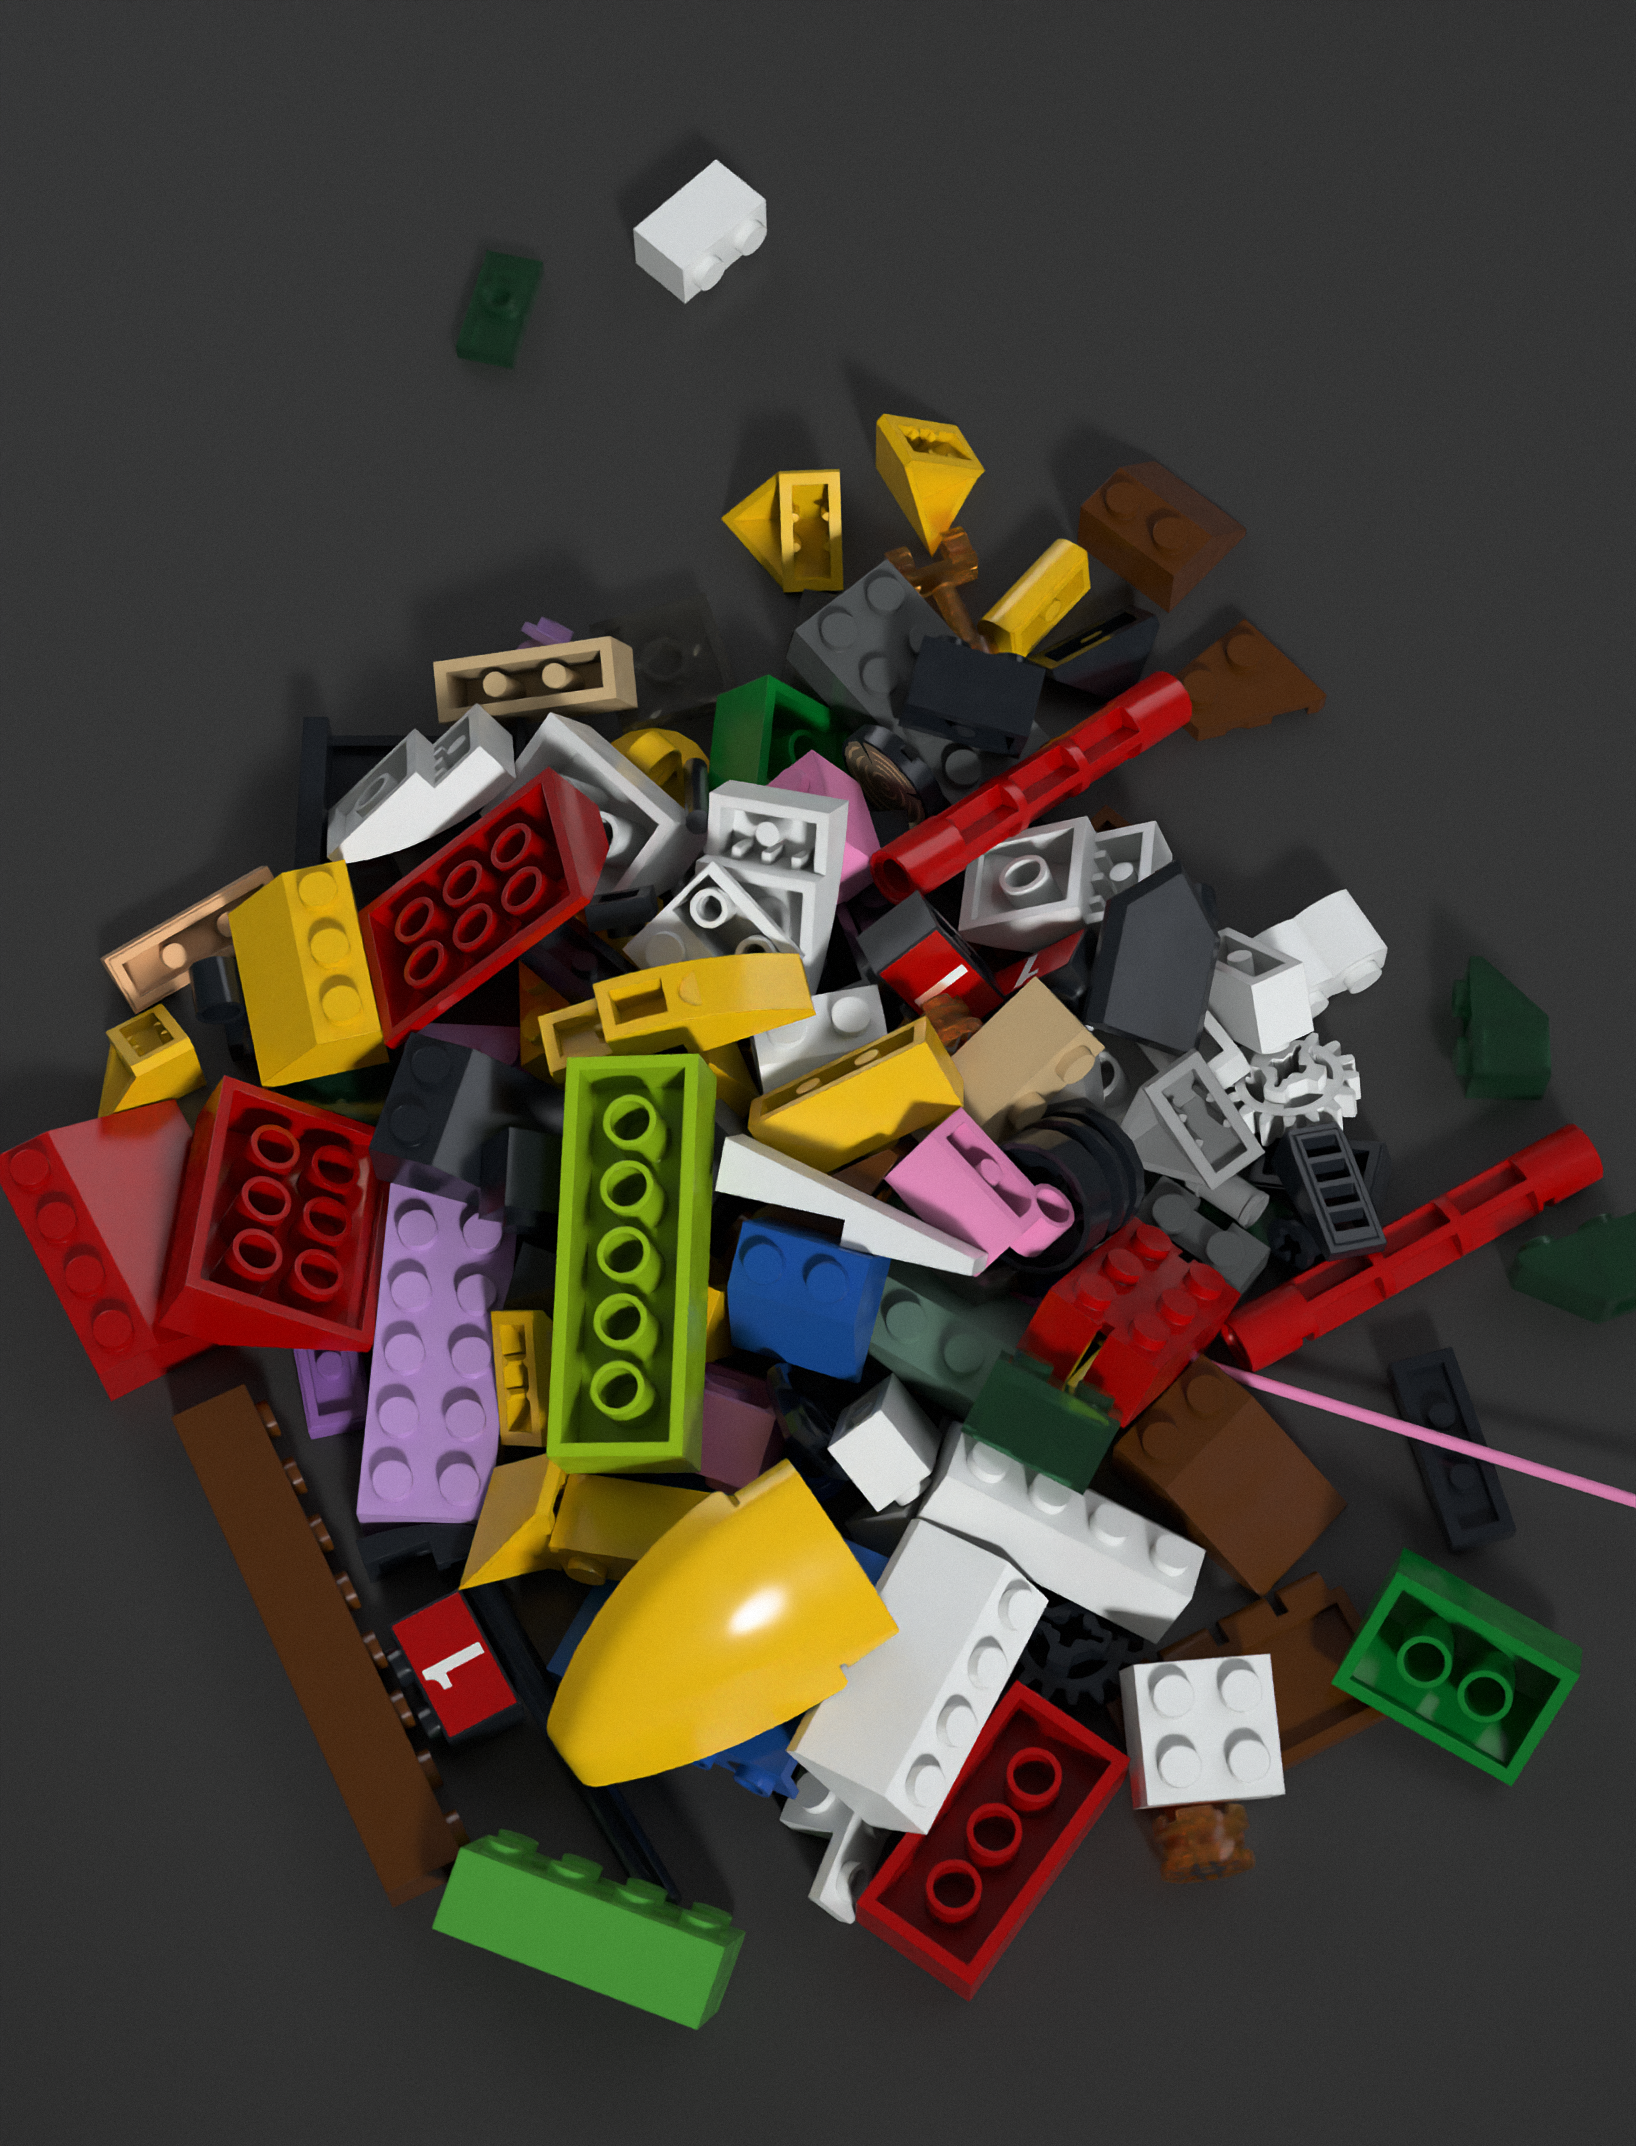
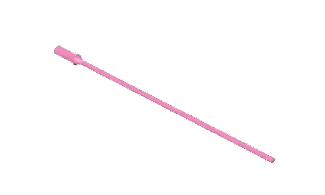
(1412, 1430)

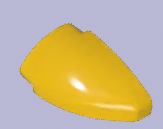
(717, 1635)

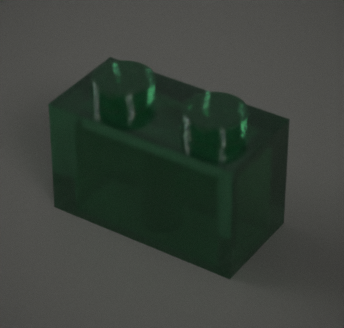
(1043, 1419)

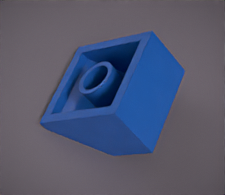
(804, 1297)

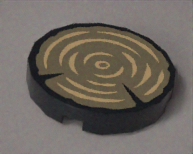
(889, 777)

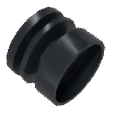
(1092, 1166)

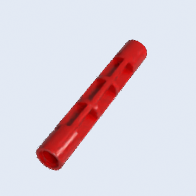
(1031, 788)
(1415, 1248)

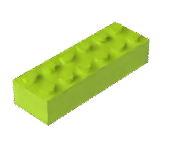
(632, 1265)

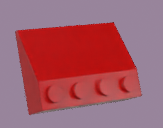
(481, 902)
(103, 1224)
(277, 1227)

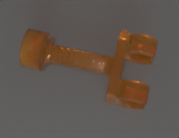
(940, 579)

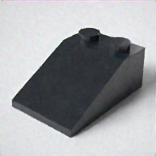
(446, 1107)

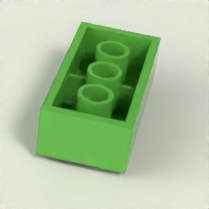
(590, 1927)

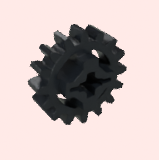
(1091, 1654)

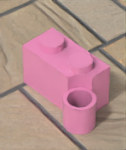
(977, 1193)

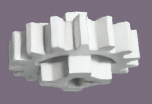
(1296, 1088)

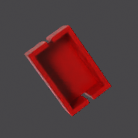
(1147, 1304)

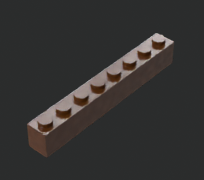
(319, 1644)

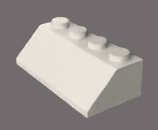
(1063, 1539)
(924, 1695)

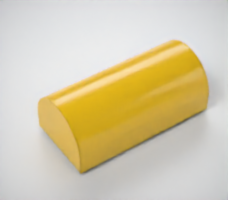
(1038, 599)

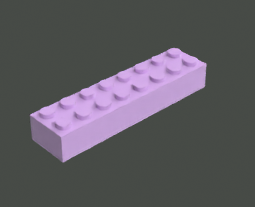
(433, 1362)

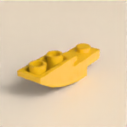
(677, 1004)

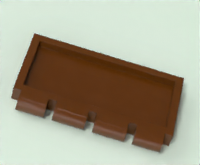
(1304, 1656)

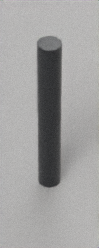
(696, 795)

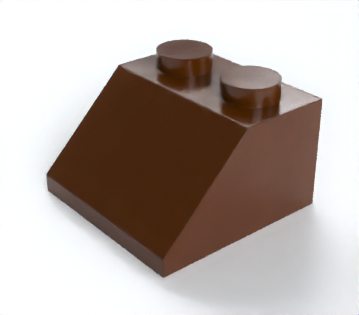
(1155, 531)

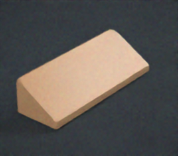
(161, 957)

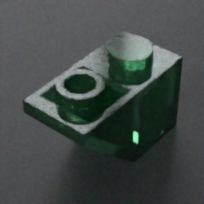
(1503, 1036)
(1582, 1272)

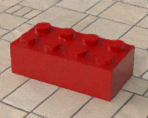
(996, 1842)

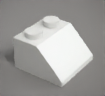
(841, 1025)

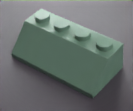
(943, 1341)

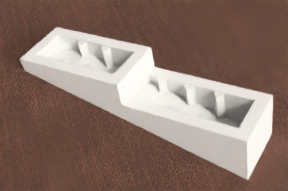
(869, 1225)

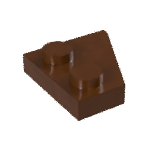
(1244, 684)

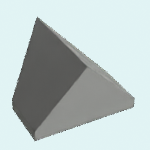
(1189, 1125)

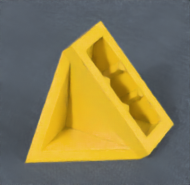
(926, 471)
(794, 529)
(148, 1063)
(522, 1374)
(516, 1522)

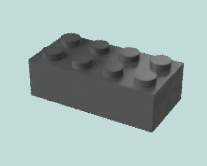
(861, 662)

